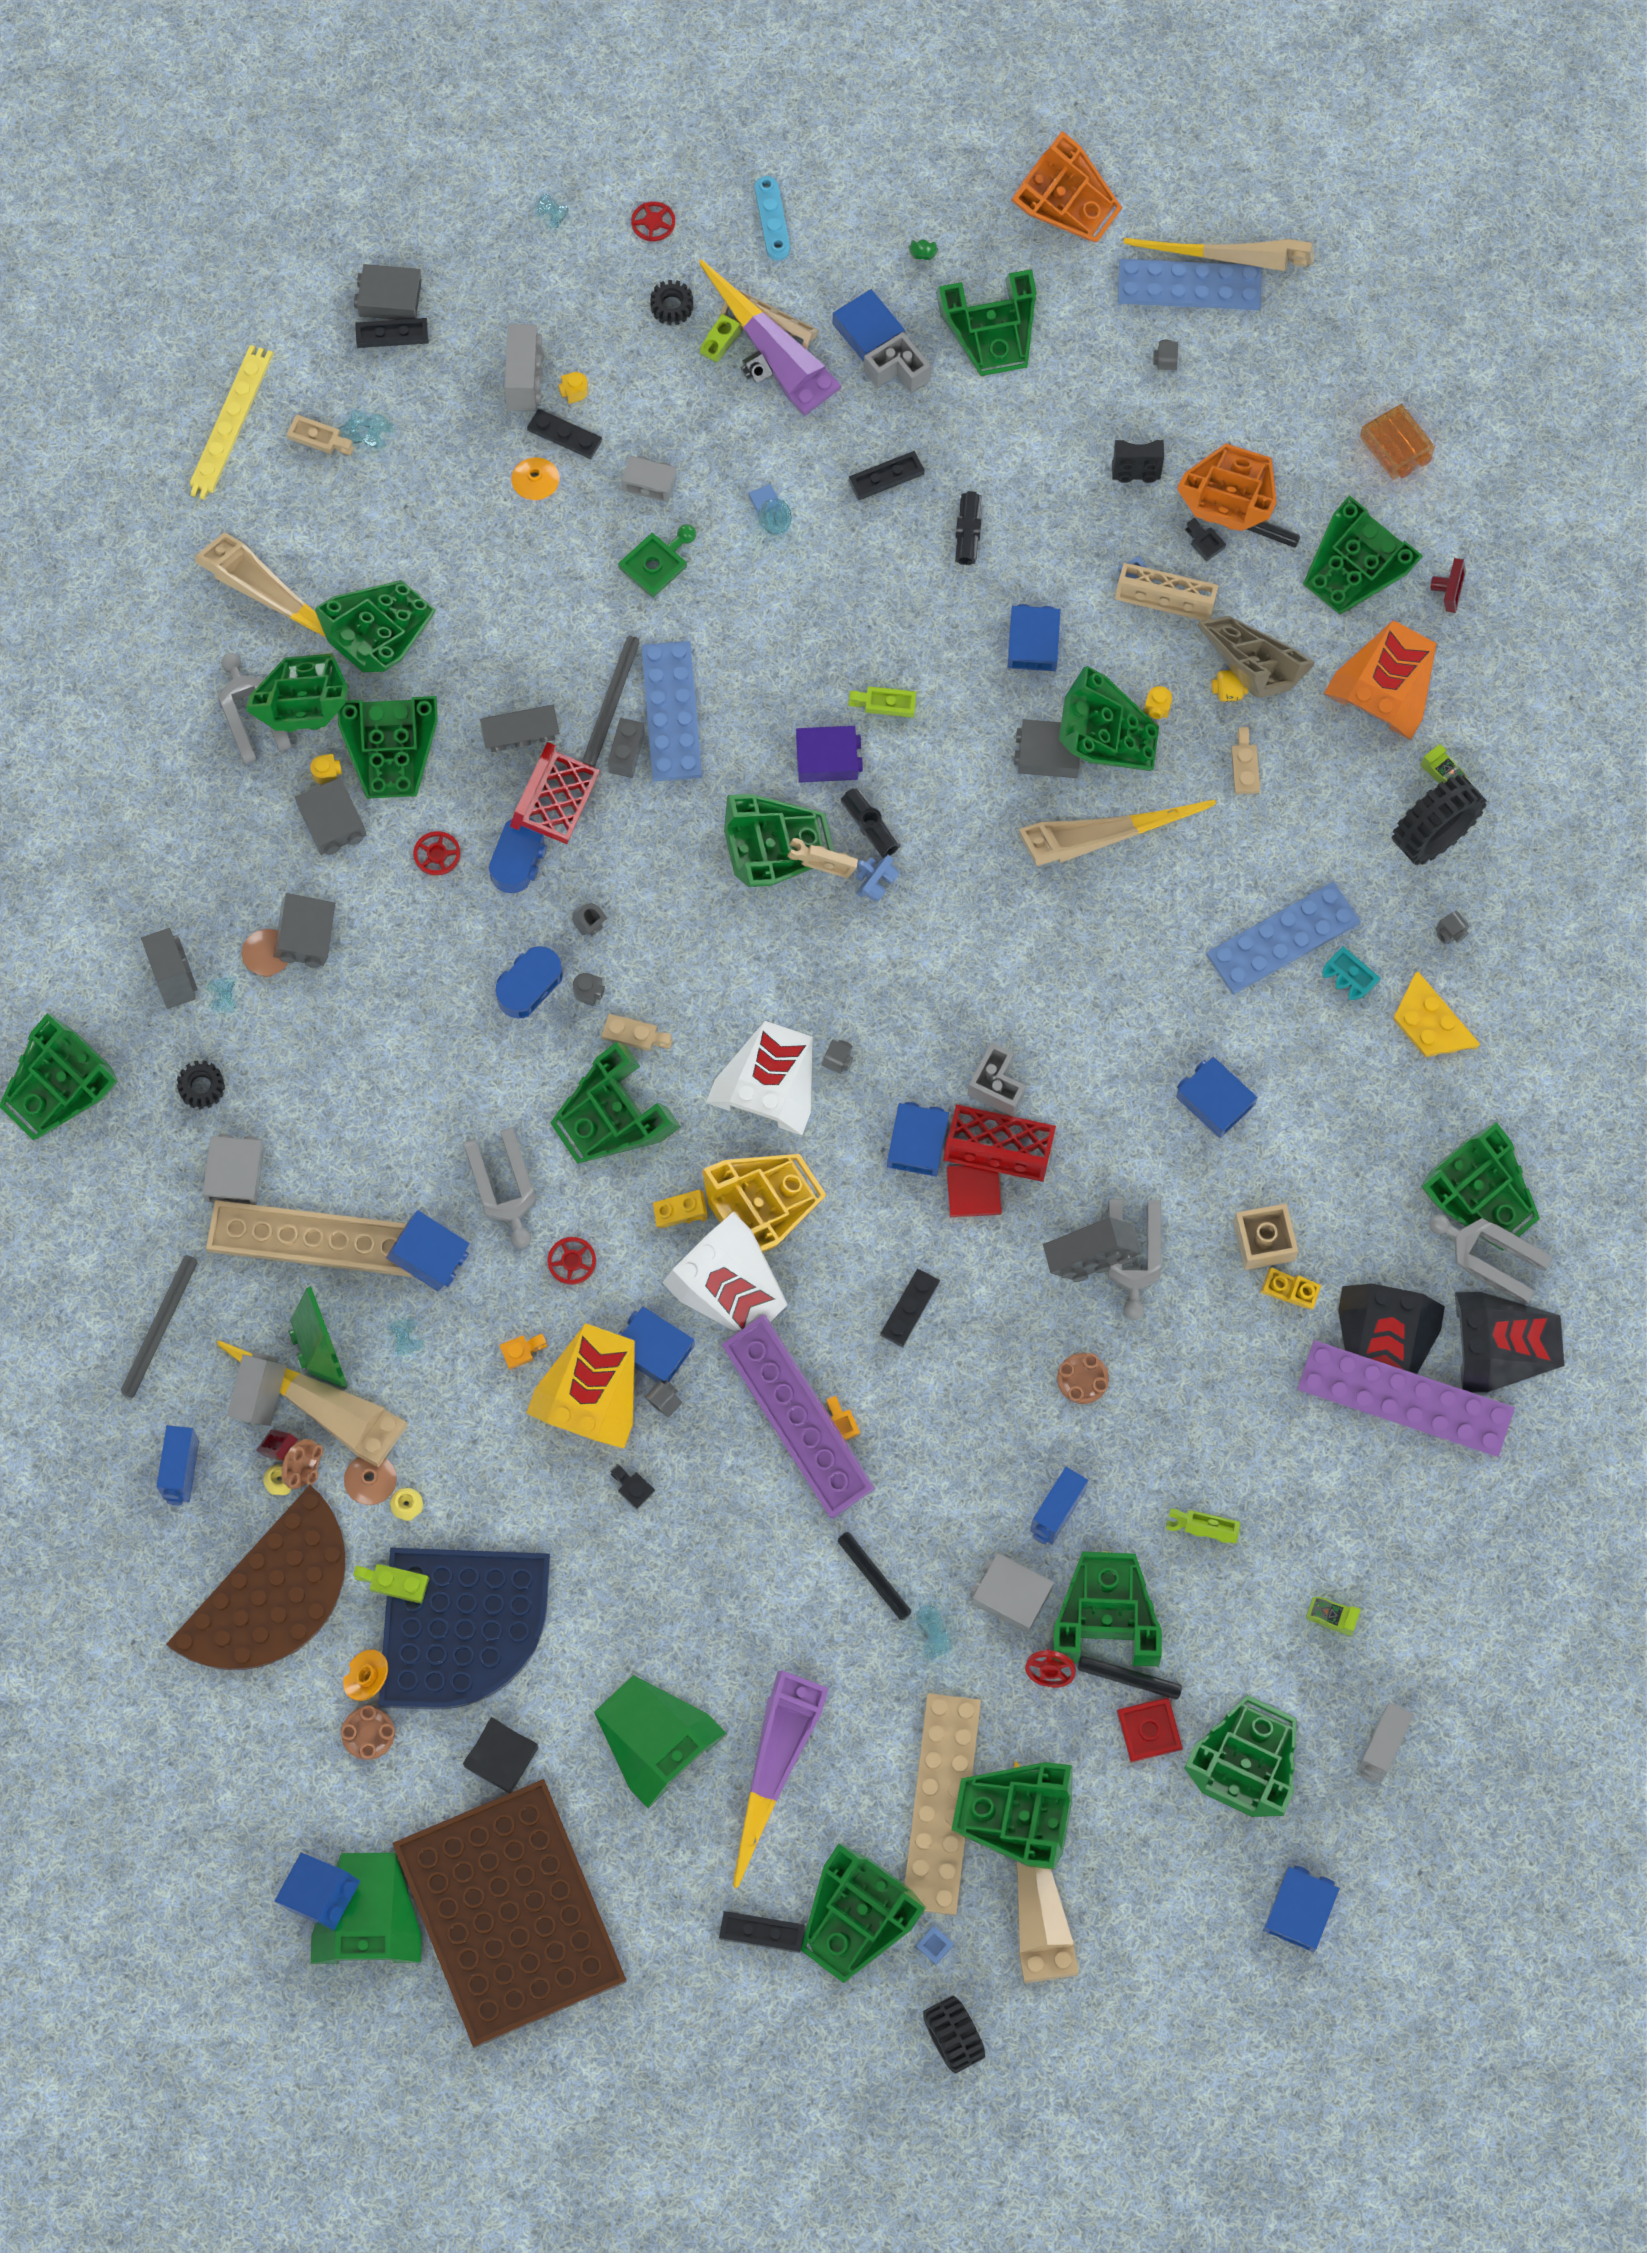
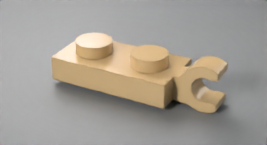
(318, 436)
(1245, 764)
(823, 859)
(634, 1033)

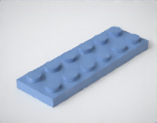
(1189, 284)
(671, 711)
(1283, 938)

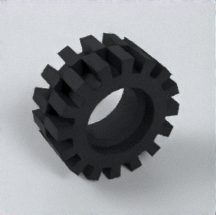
(671, 290)
(194, 1072)

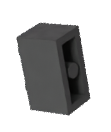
(626, 747)

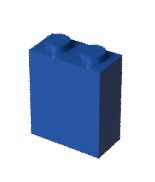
(866, 323)
(1034, 638)
(1216, 1096)
(917, 1139)
(428, 1251)
(658, 1345)
(177, 1464)
(1058, 1506)
(317, 1891)
(1301, 1908)

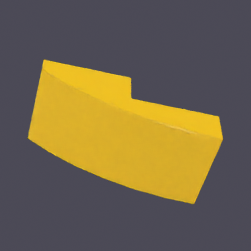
(1290, 1289)

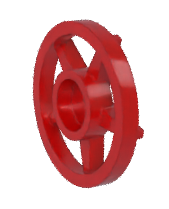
(653, 221)
(436, 853)
(571, 1260)
(1050, 1668)

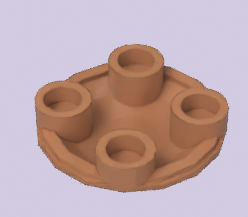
(259, 953)
(1083, 1378)
(301, 1464)
(367, 1733)

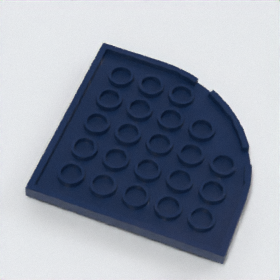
(469, 1632)

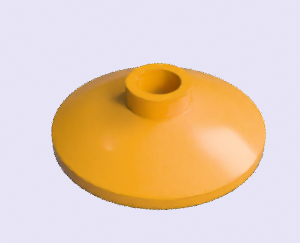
(535, 487)
(366, 1675)

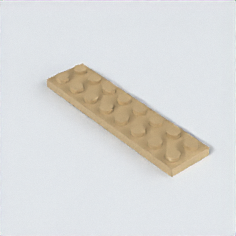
(304, 1237)
(945, 1758)

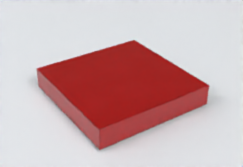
(973, 1191)
(1149, 1729)

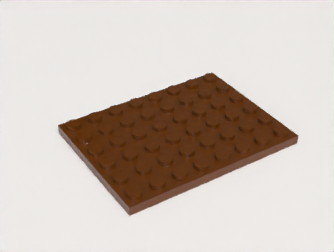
(509, 1913)

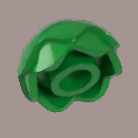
(923, 249)

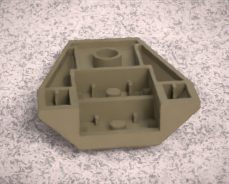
(1255, 658)

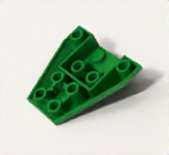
(1357, 559)
(375, 624)
(1106, 724)
(389, 743)
(654, 1736)
(376, 1921)

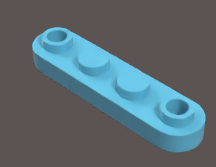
(772, 218)

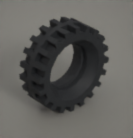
(1439, 819)

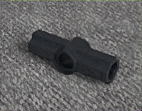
(968, 528)
(878, 833)

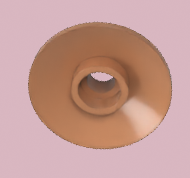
(372, 1491)

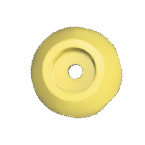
(271, 1483)
(412, 1509)

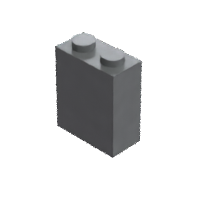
(388, 292)
(1043, 752)
(331, 817)
(304, 930)

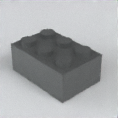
(519, 728)
(170, 967)
(1092, 1249)

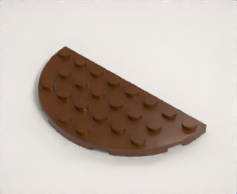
(274, 1594)

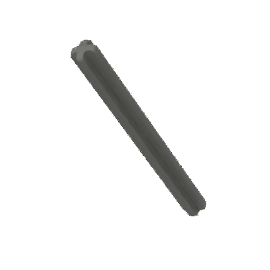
(611, 700)
(159, 1326)

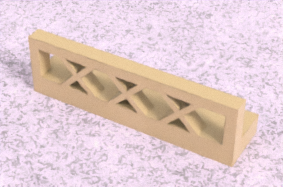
(782, 319)
(1165, 595)

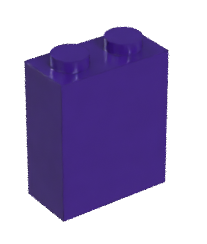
(828, 754)

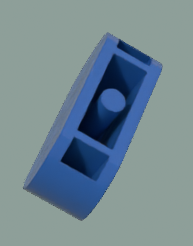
(516, 858)
(528, 982)

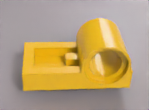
(680, 1209)

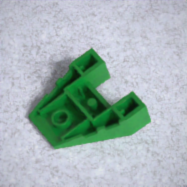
(992, 331)
(604, 1116)
(1108, 1602)

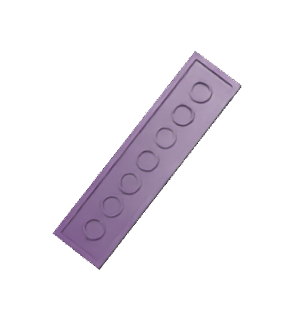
(1406, 1398)
(798, 1416)

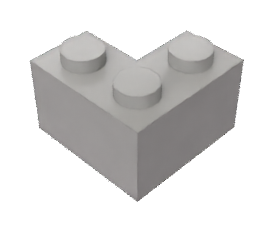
(899, 359)
(991, 1082)

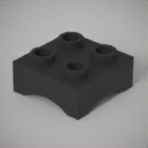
(1137, 461)
(500, 1755)

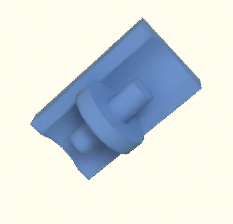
(870, 886)

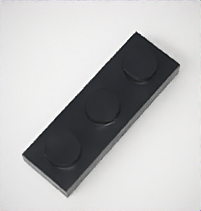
(392, 333)
(564, 433)
(886, 475)
(910, 1307)
(761, 1932)

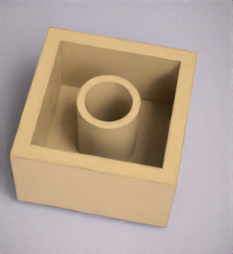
(1265, 1236)

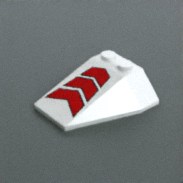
(769, 1077)
(727, 1277)

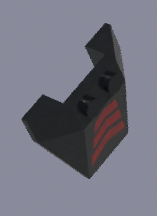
(1389, 1324)
(1505, 1341)

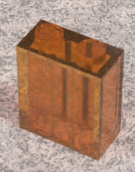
(1397, 442)

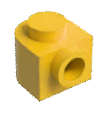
(573, 387)
(1158, 702)
(325, 768)

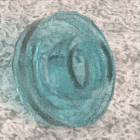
(774, 516)

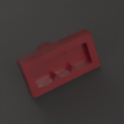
(1451, 585)
(276, 1444)

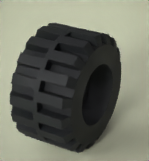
(954, 2034)

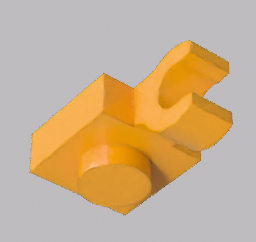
(518, 1351)
(843, 1420)

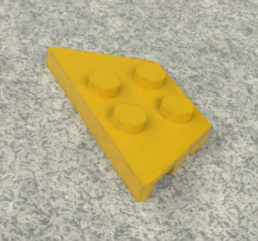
(1431, 1022)

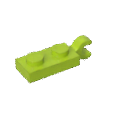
(885, 701)
(1205, 1525)
(394, 1582)

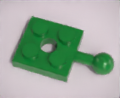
(654, 549)

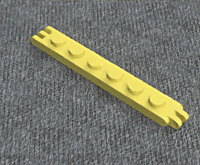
(230, 421)

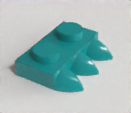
(1350, 973)

